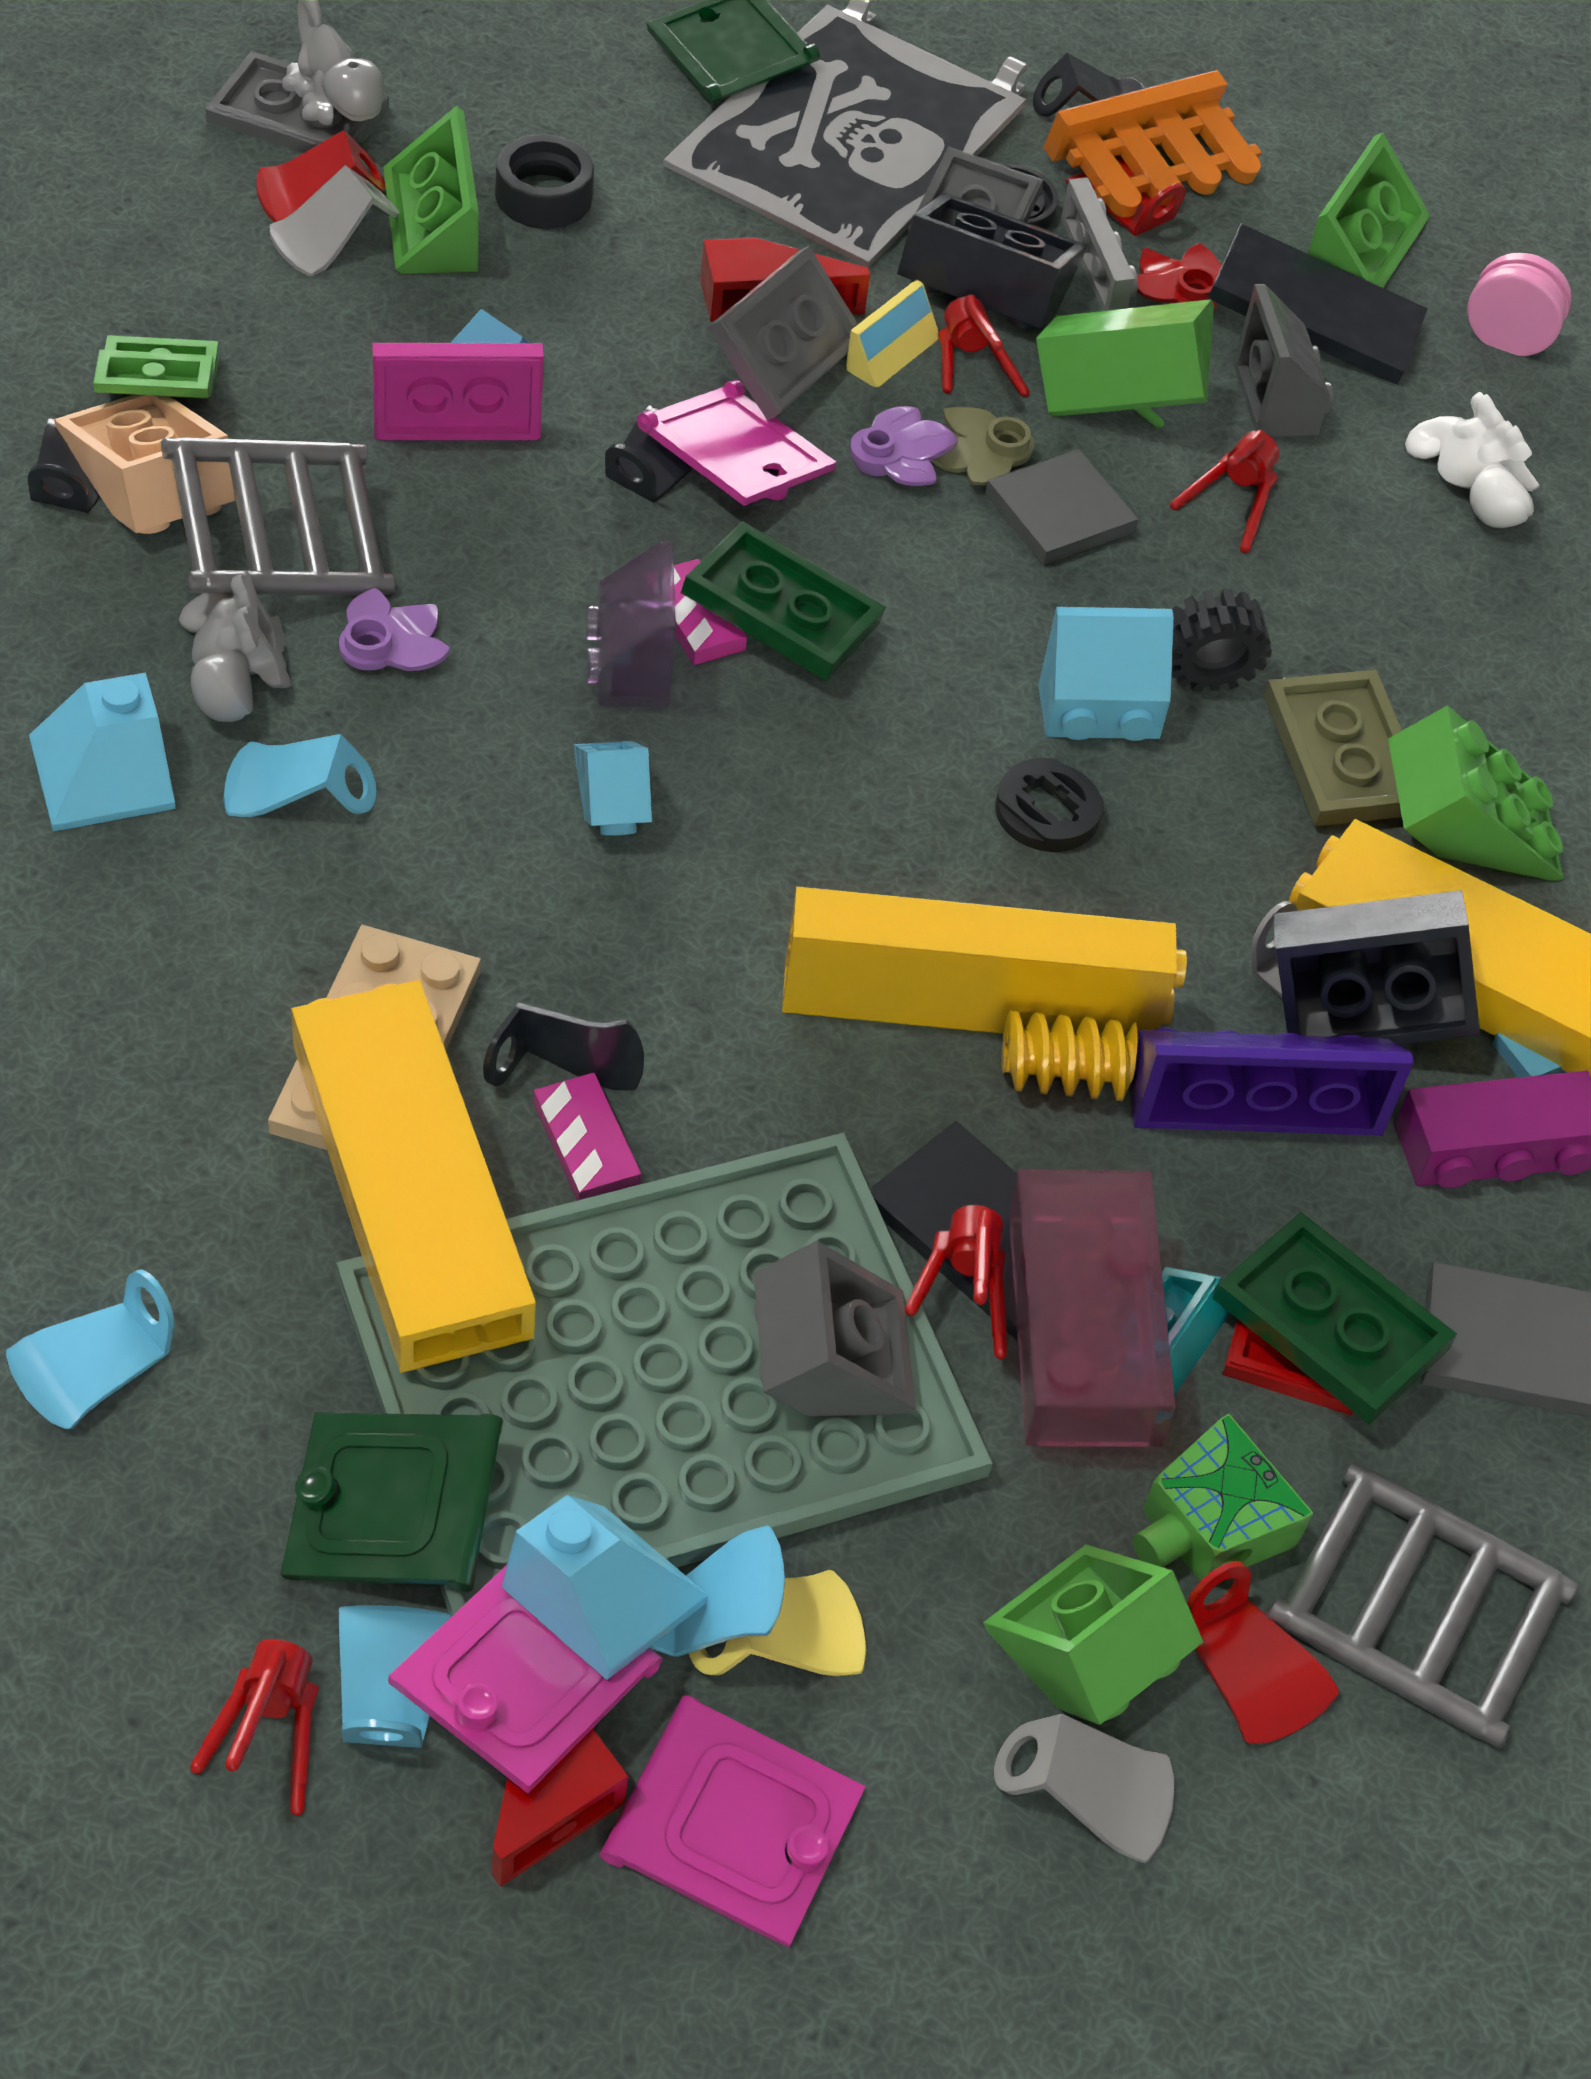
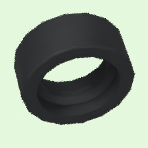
(544, 206)

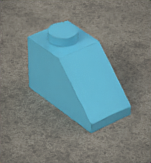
(614, 785)

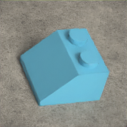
(1107, 673)

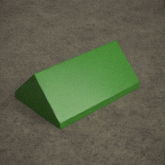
(436, 201)
(1370, 217)
(1127, 358)

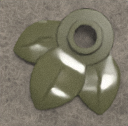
(985, 444)

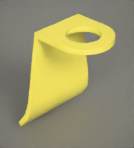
(814, 1632)

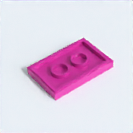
(457, 391)

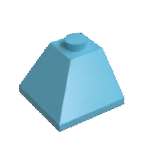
(103, 755)
(597, 1584)

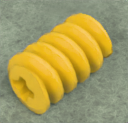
(1069, 1054)

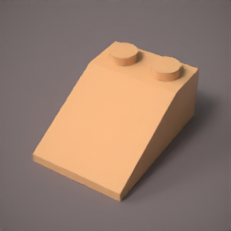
(124, 459)

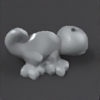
(329, 73)
(230, 644)

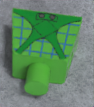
(1220, 1506)

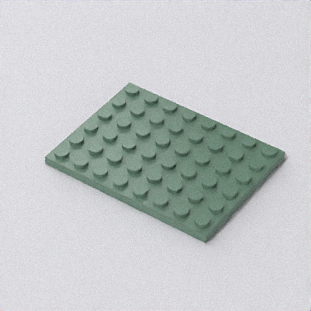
(652, 1362)

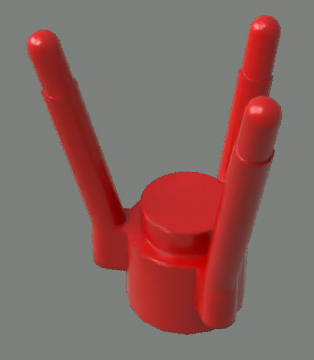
(971, 331)
(1246, 465)
(974, 1251)
(269, 1689)

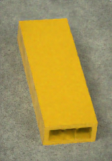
(1526, 962)
(975, 963)
(412, 1176)

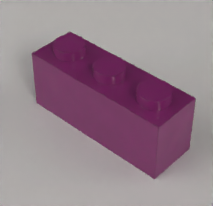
(1497, 1129)

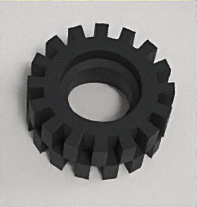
(1225, 661)

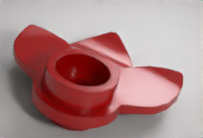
(1176, 280)

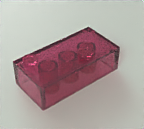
(1090, 1309)

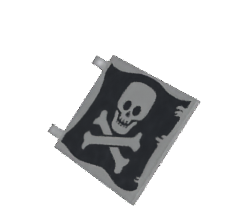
(849, 138)

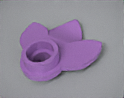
(901, 446)
(389, 635)

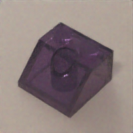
(634, 632)

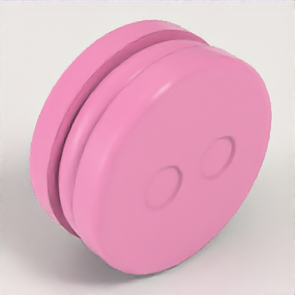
(1519, 304)

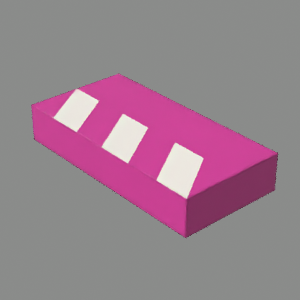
(699, 631)
(586, 1137)

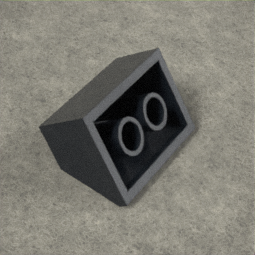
(992, 256)
(1379, 969)

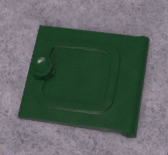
(731, 45)
(405, 1501)

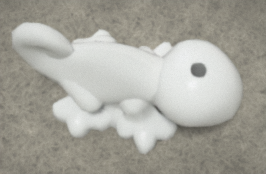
(1482, 457)

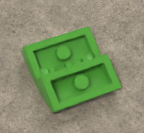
(157, 366)

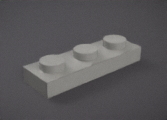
(1103, 260)

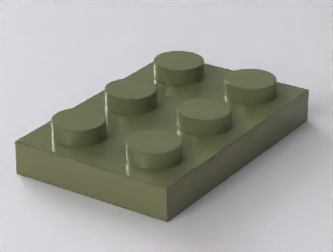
(1338, 743)

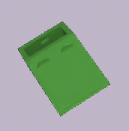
(1473, 799)

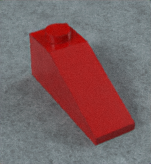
(738, 265)

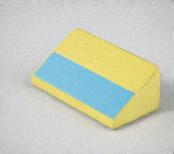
(892, 336)

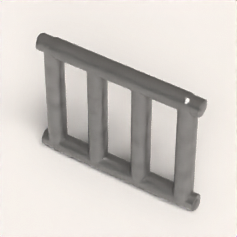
(296, 458)
(1422, 1683)

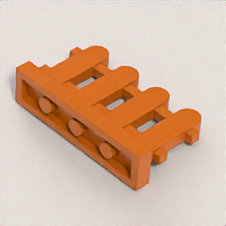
(1149, 117)

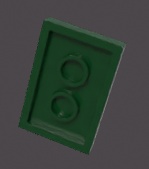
(783, 600)
(1334, 1317)

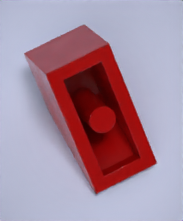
(560, 1807)

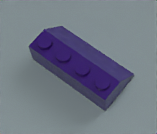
(1266, 1082)

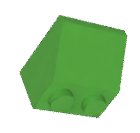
(1097, 1631)

